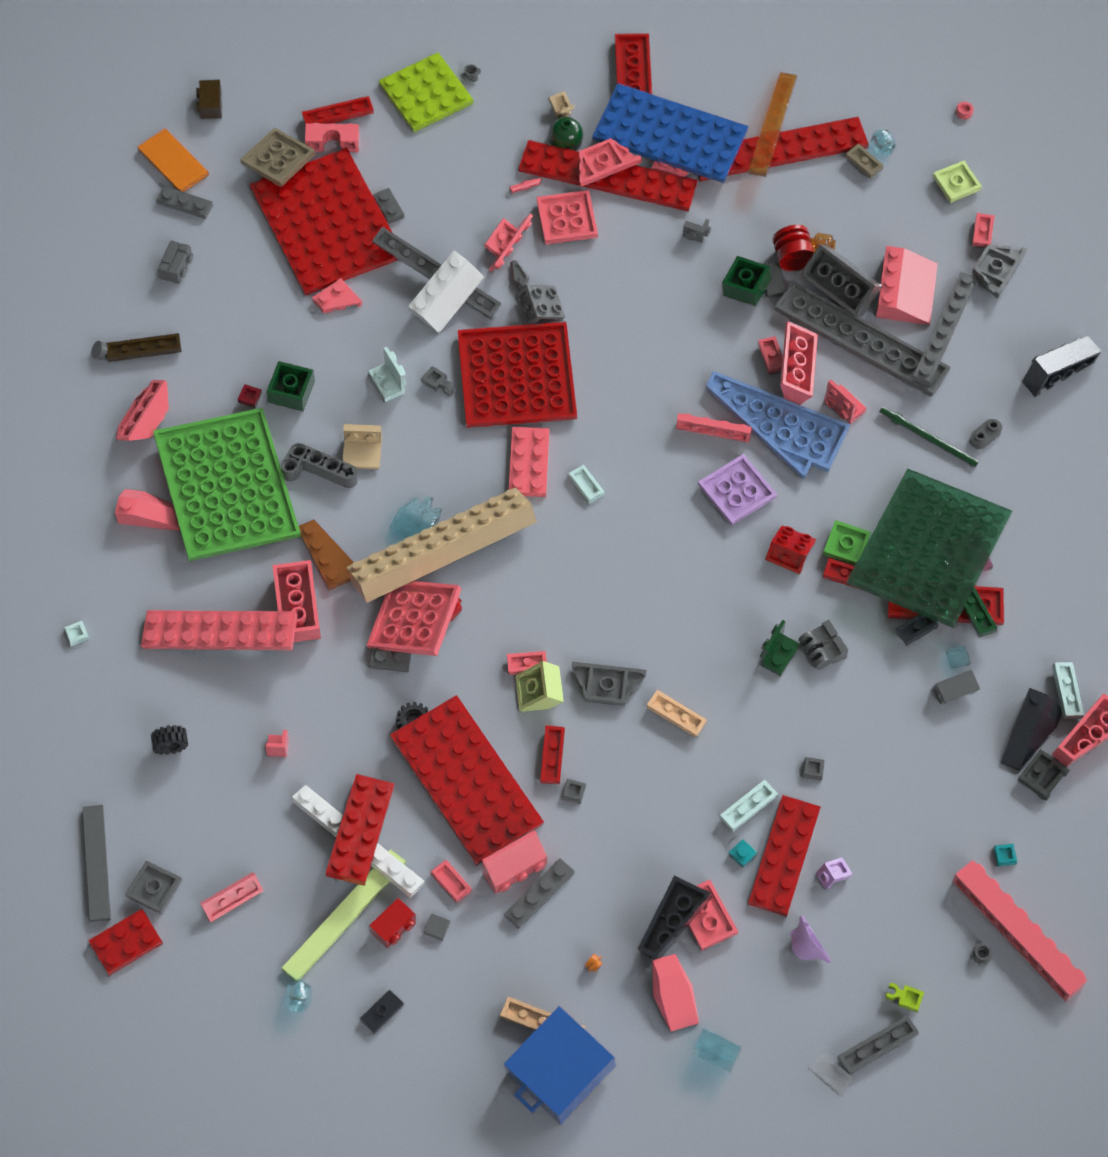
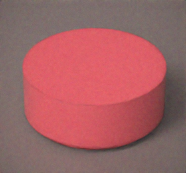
(964, 110)

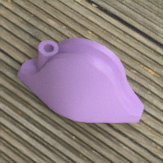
(805, 943)

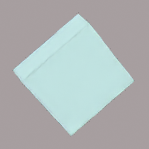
(76, 633)

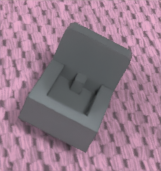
(696, 232)

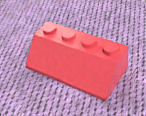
(798, 363)

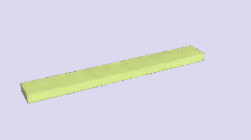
(336, 924)

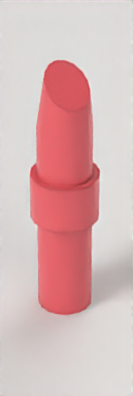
(525, 185)

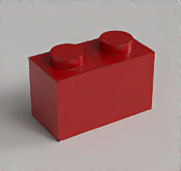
(393, 923)

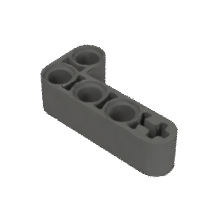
(343, 475)

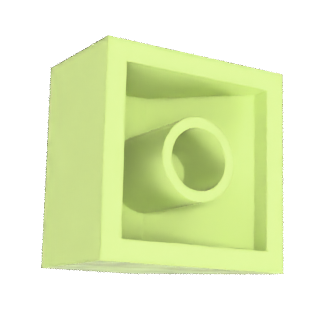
(539, 687)

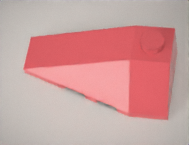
(145, 510)

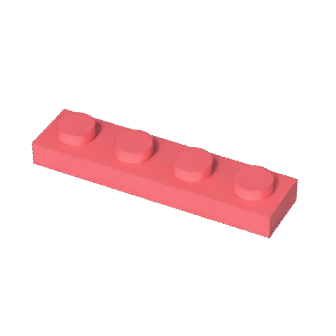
(713, 427)

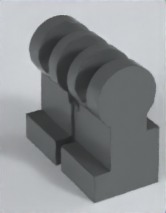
(831, 645)

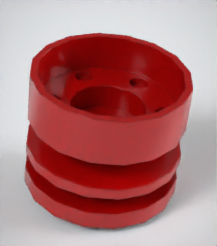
(793, 247)

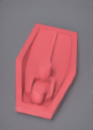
(673, 993)

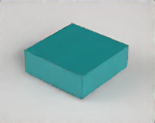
(1005, 855)

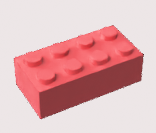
(297, 593)

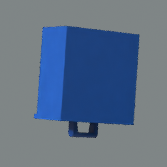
(559, 1065)

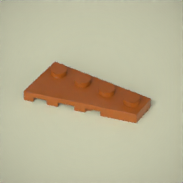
(326, 554)

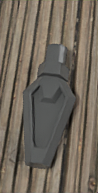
(519, 275)

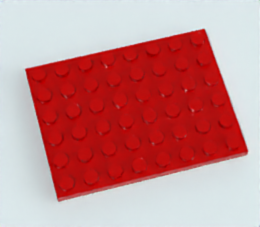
(324, 221)

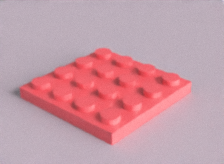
(414, 618)

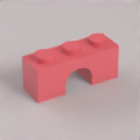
(319, 134)

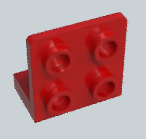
(790, 549)

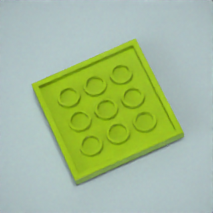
(426, 92)

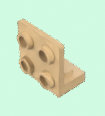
(362, 445)

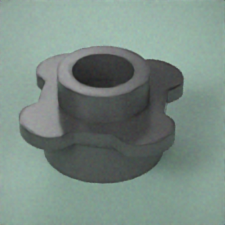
(471, 73)

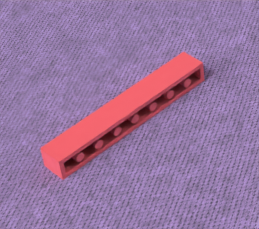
(1020, 930)

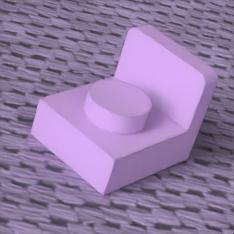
(833, 872)

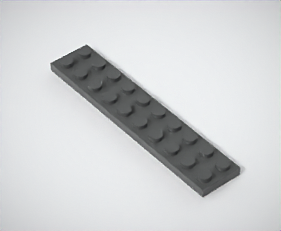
(856, 335)

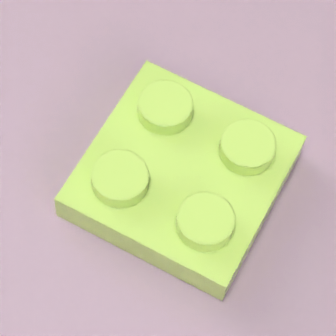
(957, 181)

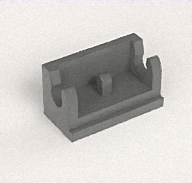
(956, 687)

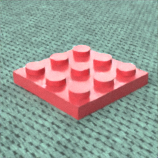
(567, 217)

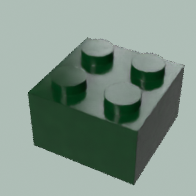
(746, 281)
(290, 386)

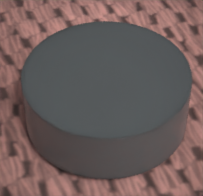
(99, 350)

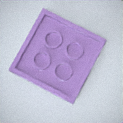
(737, 489)

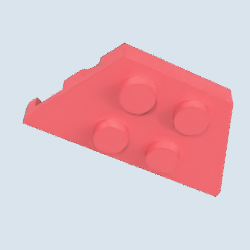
(604, 160)

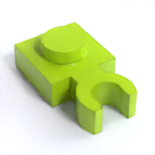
(908, 997)

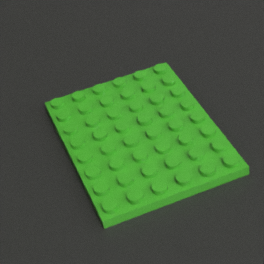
(226, 484)

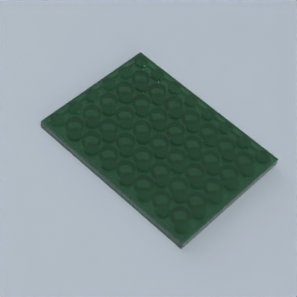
(930, 547)

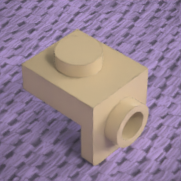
(561, 105)

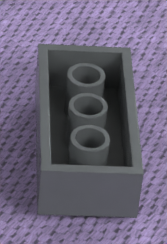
(841, 280)

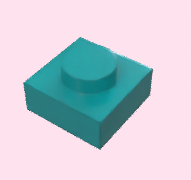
(742, 853)

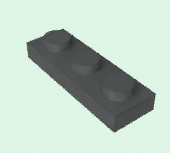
(184, 202)

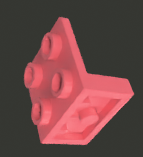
(843, 402)

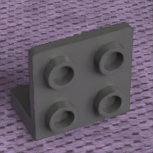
(539, 303)

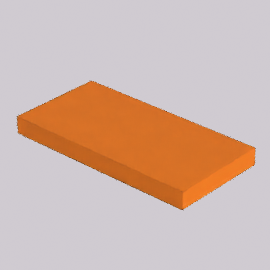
(173, 160)

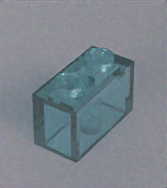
(717, 1050)

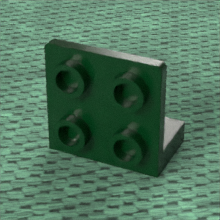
(778, 650)

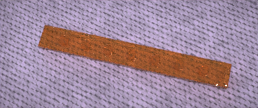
(772, 124)

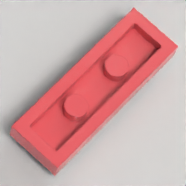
(231, 897)

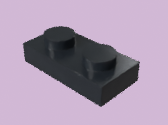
(915, 629)

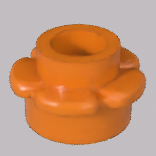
(593, 963)

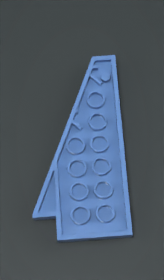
(790, 430)

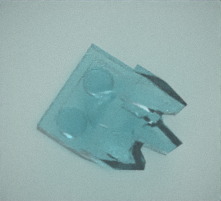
(415, 517)

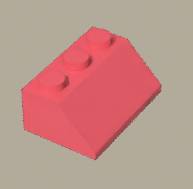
(514, 862)

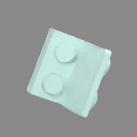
(389, 377)

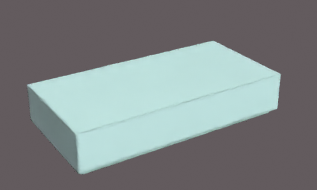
(586, 484)

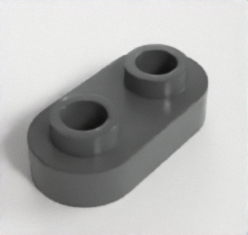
(986, 432)

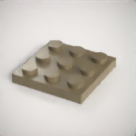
(277, 157)

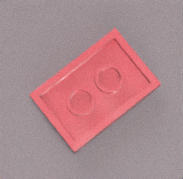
(713, 921)

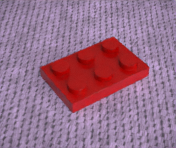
(125, 942)

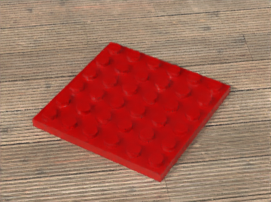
(516, 374)

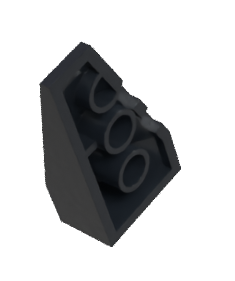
(1033, 726)

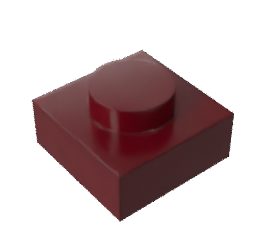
(249, 396)

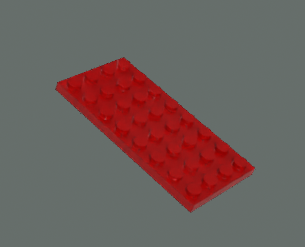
(466, 779)

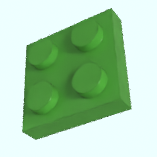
(846, 542)

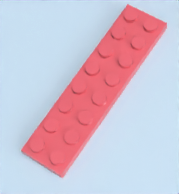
(219, 630)

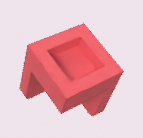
(277, 745)

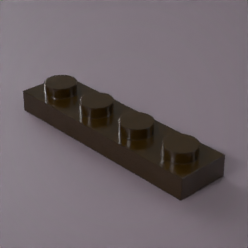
(143, 347)

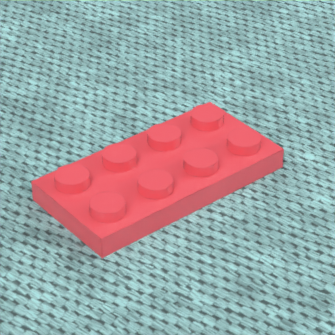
(529, 460)

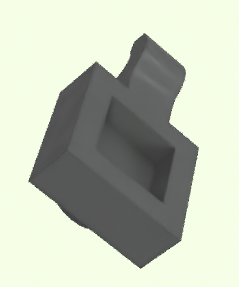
(437, 379)

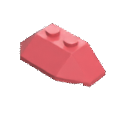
(145, 413)

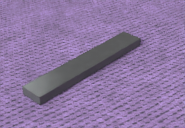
(96, 863)

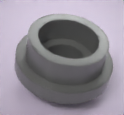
(981, 948)

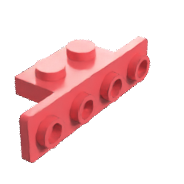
(503, 238)

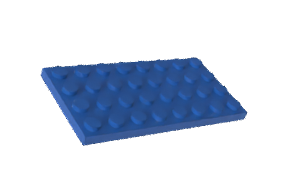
(671, 132)

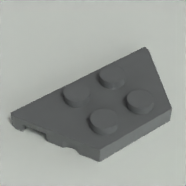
(997, 267)
(607, 683)

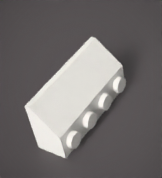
(446, 292)

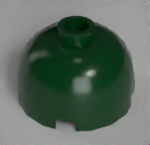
(566, 133)

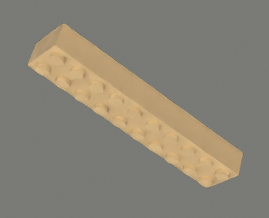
(441, 544)

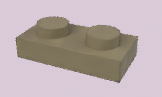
(864, 161)

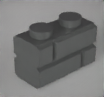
(175, 261)

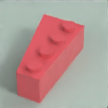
(1086, 735)

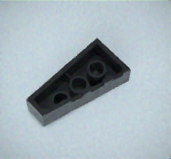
(674, 914)

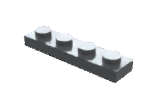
(539, 893)
(878, 1045)

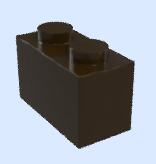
(209, 99)

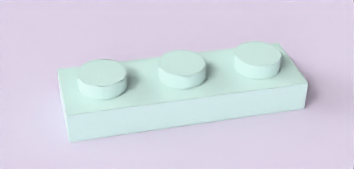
(1068, 690)
(748, 805)

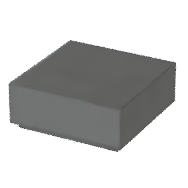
(813, 768)
(574, 791)
(437, 927)

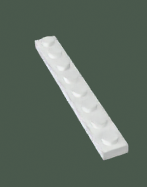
(382, 861)

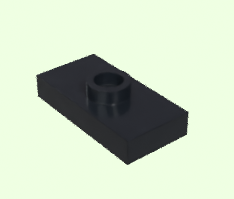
(382, 1011)

